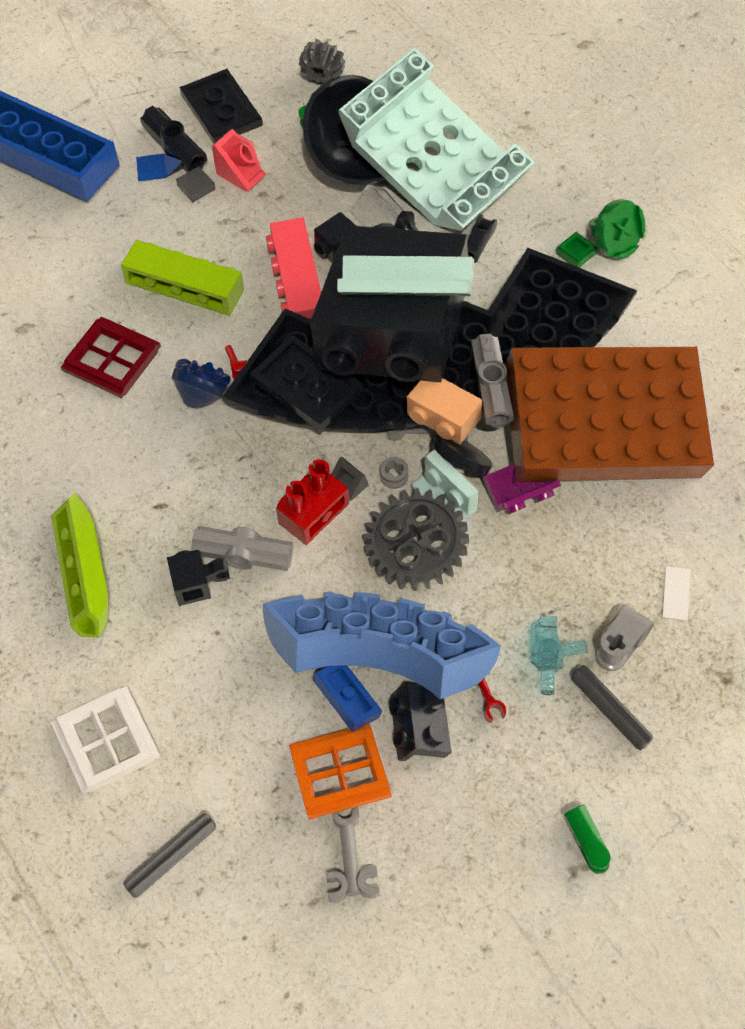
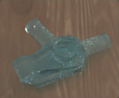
(548, 652)

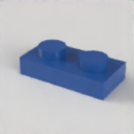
(347, 696)

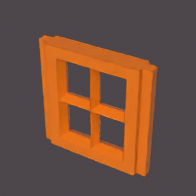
(347, 798)

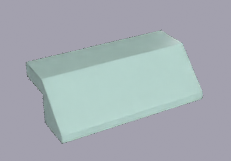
(406, 275)

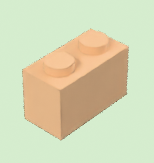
(444, 409)

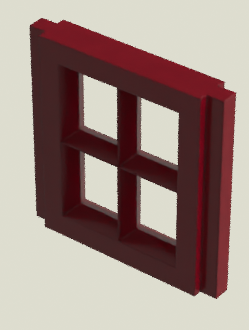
(96, 376)

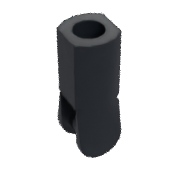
(478, 238)

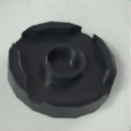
(463, 455)

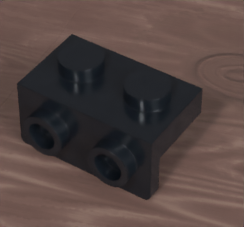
(419, 723)

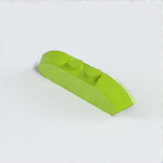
(81, 568)

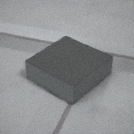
(195, 184)

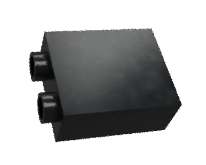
(386, 333)

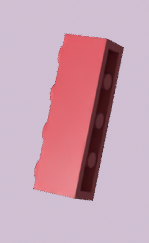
(294, 265)

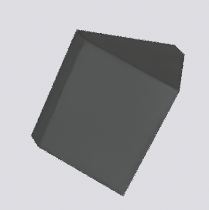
(351, 477)

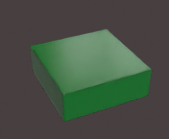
(576, 250)

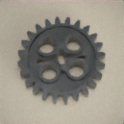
(430, 561)

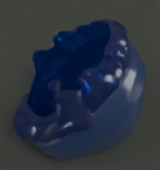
(199, 384)

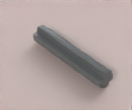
(612, 707)
(169, 855)

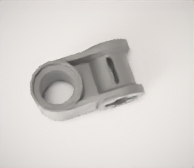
(623, 635)

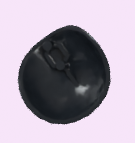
(326, 134)

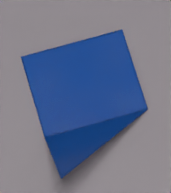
(156, 166)

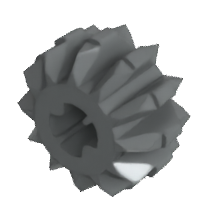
(321, 61)

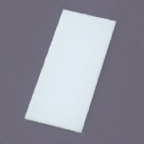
(676, 593)

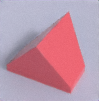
(237, 161)

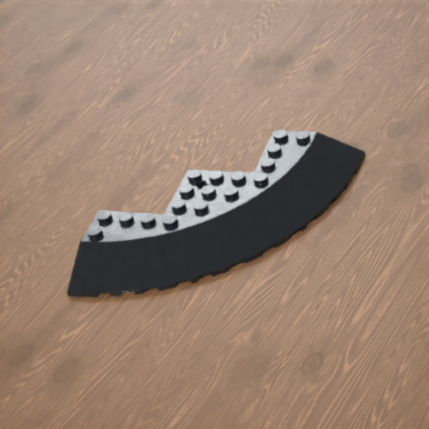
(538, 307)

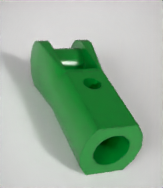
(588, 839)

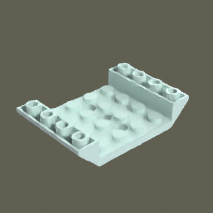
(406, 113)

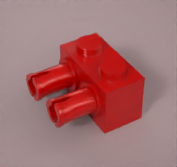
(312, 502)

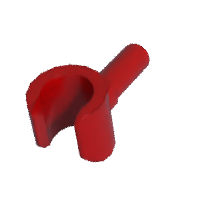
(236, 365)
(491, 702)

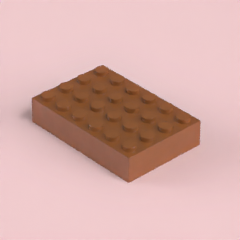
(608, 413)

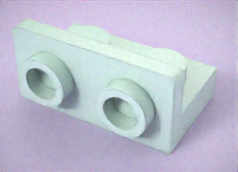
(446, 480)

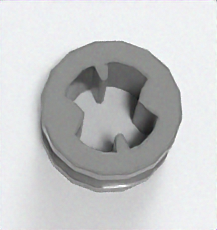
(388, 478)

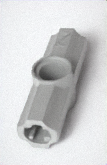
(494, 394)
(243, 548)

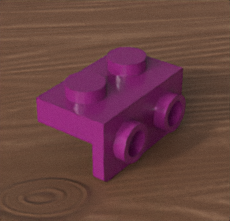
(510, 494)

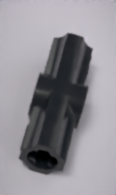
(173, 138)

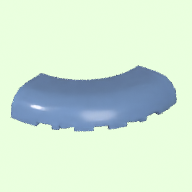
(380, 636)

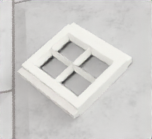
(76, 752)

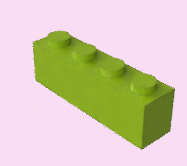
(183, 277)

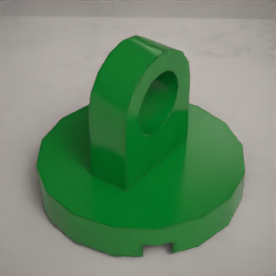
(618, 228)

